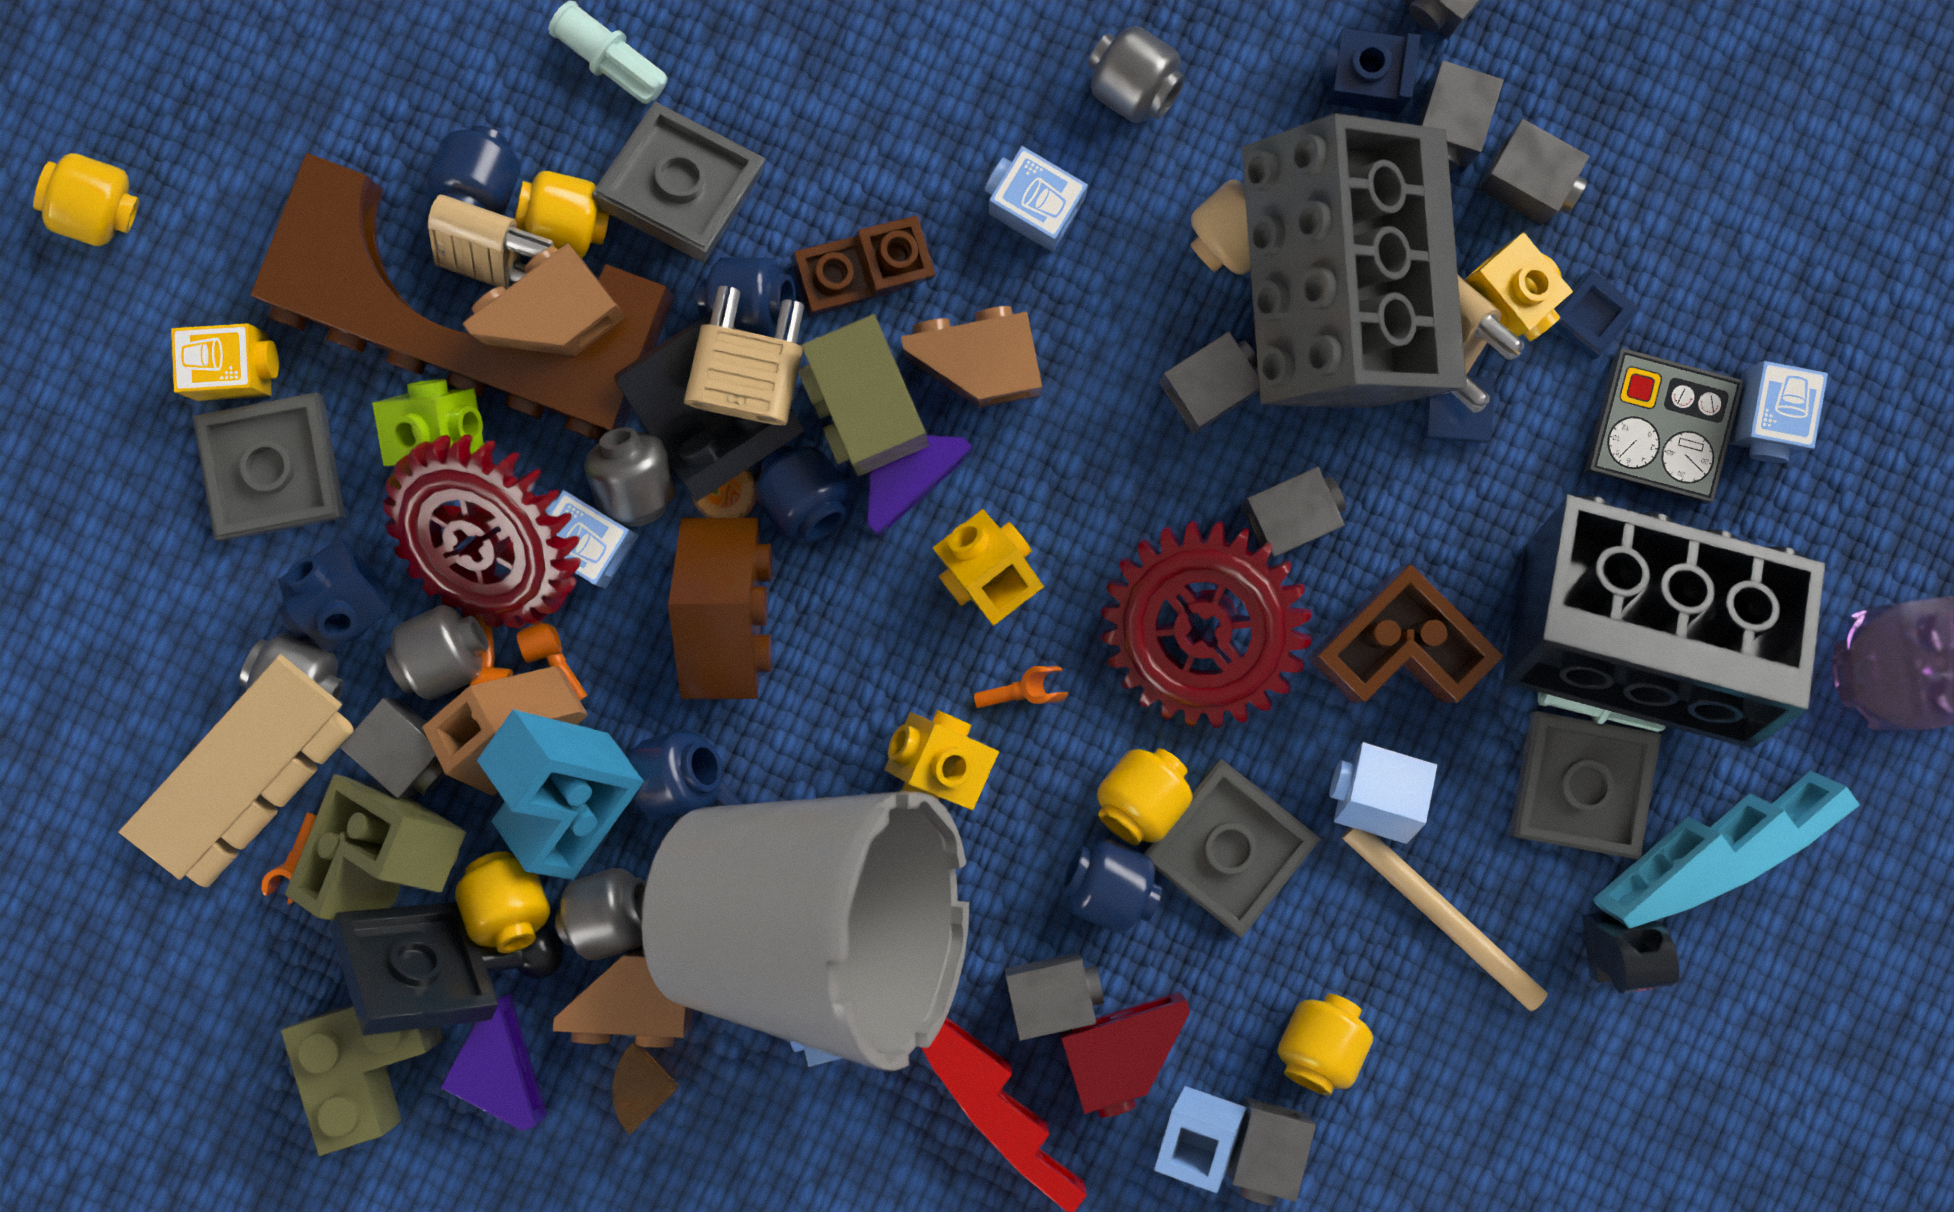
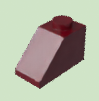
(1123, 1053)

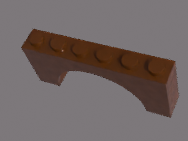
(331, 273)

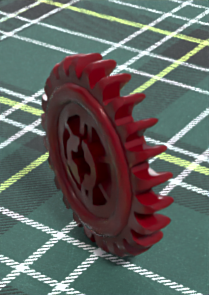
(507, 529)
(1167, 575)

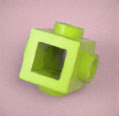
(424, 416)

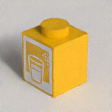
(223, 362)

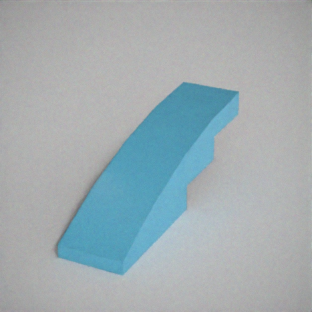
(1705, 862)

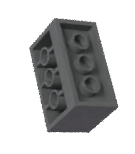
(1353, 264)

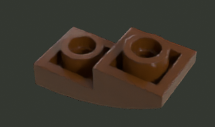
(863, 266)

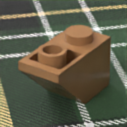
(549, 310)
(979, 360)
(474, 716)
(625, 1004)

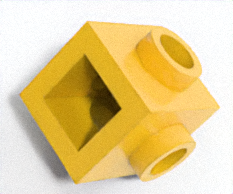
(1521, 286)
(987, 566)
(940, 759)

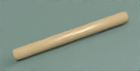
(1446, 917)

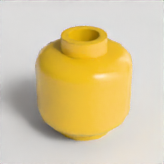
(85, 199)
(561, 211)
(1144, 796)
(501, 902)
(1325, 1044)

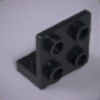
(700, 444)

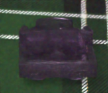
(1899, 665)

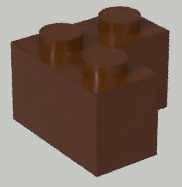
(720, 608)
(1407, 626)

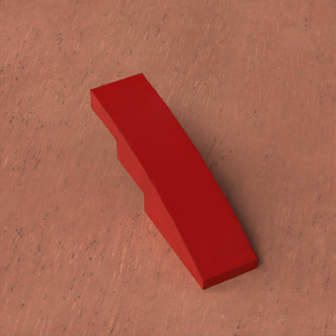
(976, 1081)

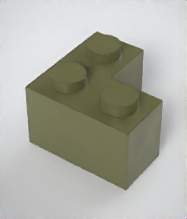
(863, 391)
(369, 846)
(346, 1075)

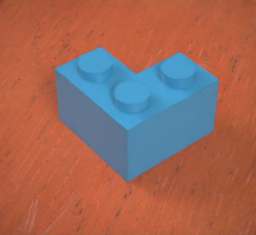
(558, 790)

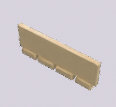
(215, 793)

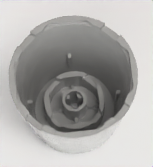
(813, 920)

